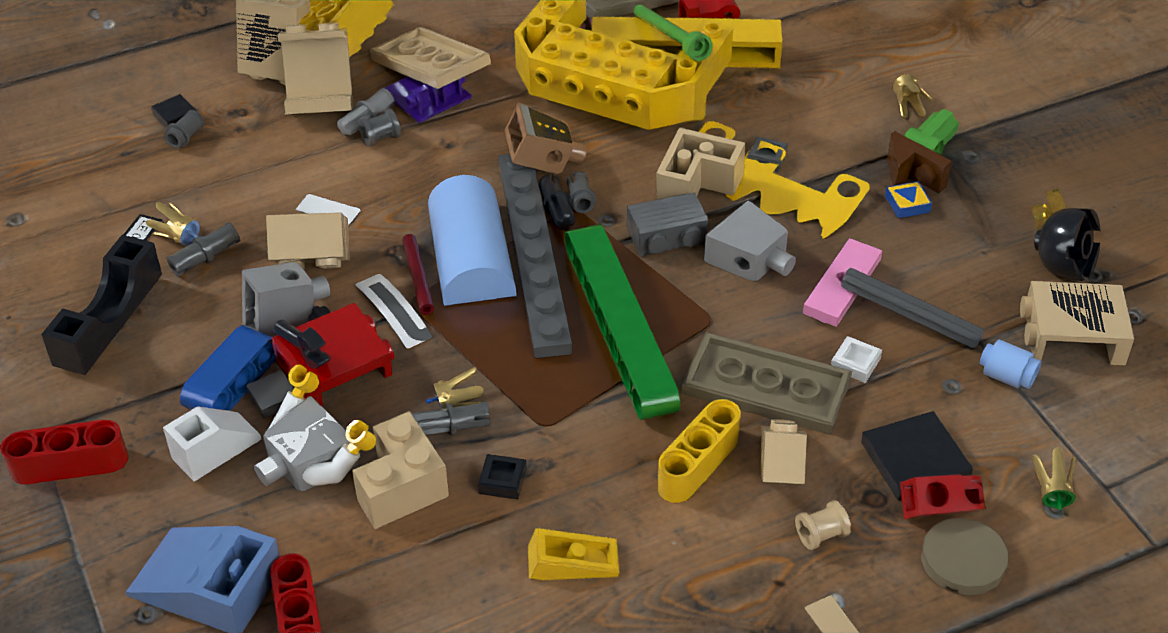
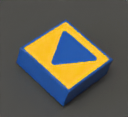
(908, 199)

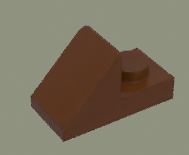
(912, 160)

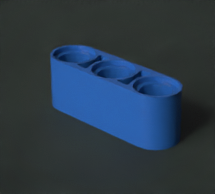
(227, 371)

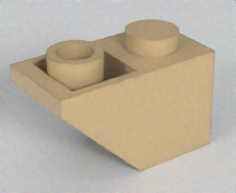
(783, 452)

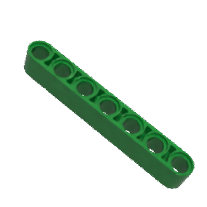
(622, 323)

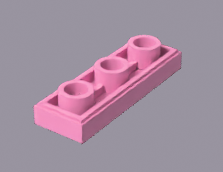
(831, 301)

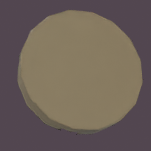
(964, 556)

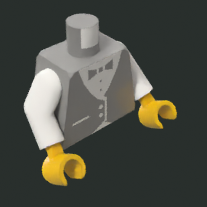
(308, 442)

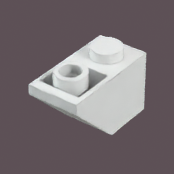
(208, 439)

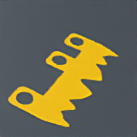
(784, 195)

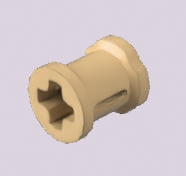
(823, 525)

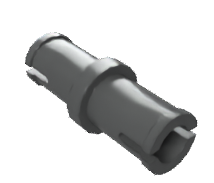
(203, 249)

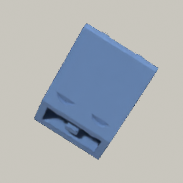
(209, 575)

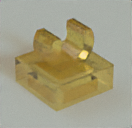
(1042, 212)

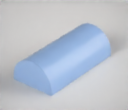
(469, 241)

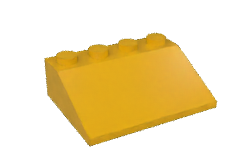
(357, 16)

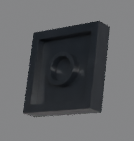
(914, 449)

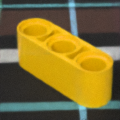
(698, 450)

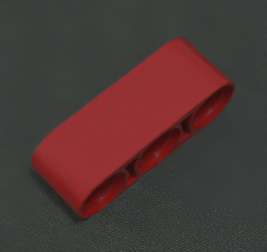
(64, 452)
(294, 595)

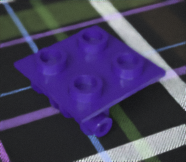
(425, 101)

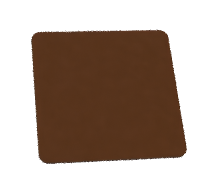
(549, 389)

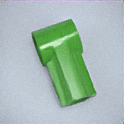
(935, 131)

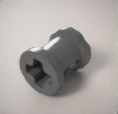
(379, 127)

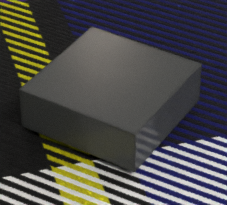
(767, 155)
(269, 393)

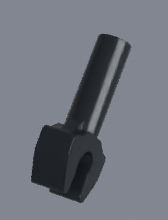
(307, 341)

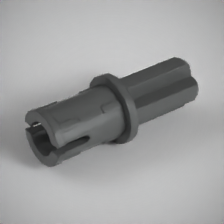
(453, 418)

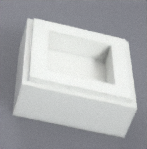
(858, 358)

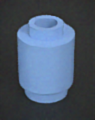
(1010, 364)

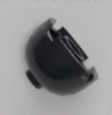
(1068, 243)

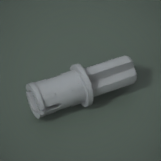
(366, 109)

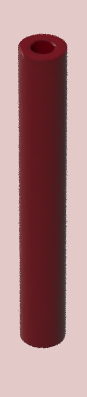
(418, 274)

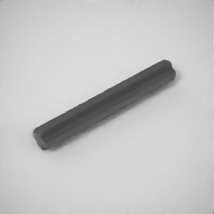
(912, 307)

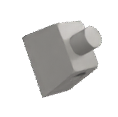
(749, 244)
(279, 294)

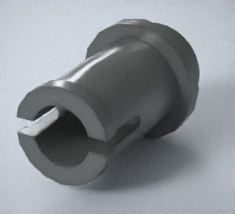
(179, 133)
(581, 196)

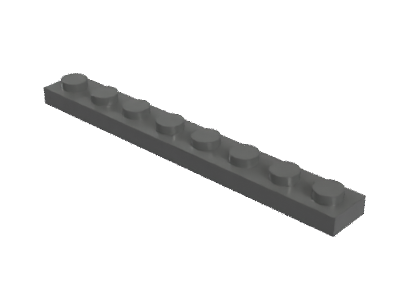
(535, 260)

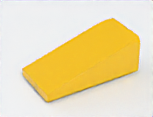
(571, 556)

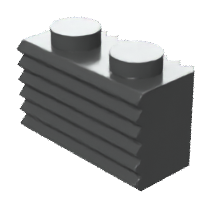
(667, 224)

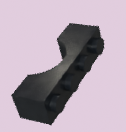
(128, 275)

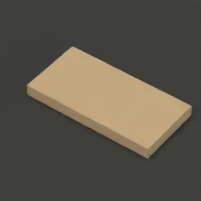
(429, 57)

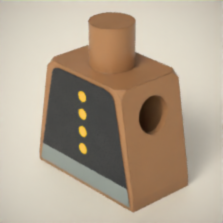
(541, 141)

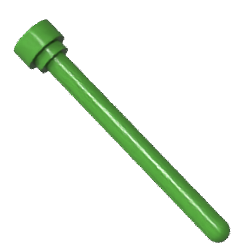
(694, 44)

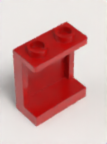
(350, 344)

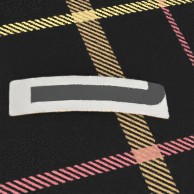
(395, 310)

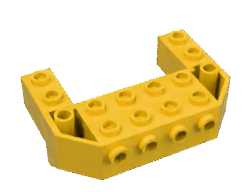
(614, 74)

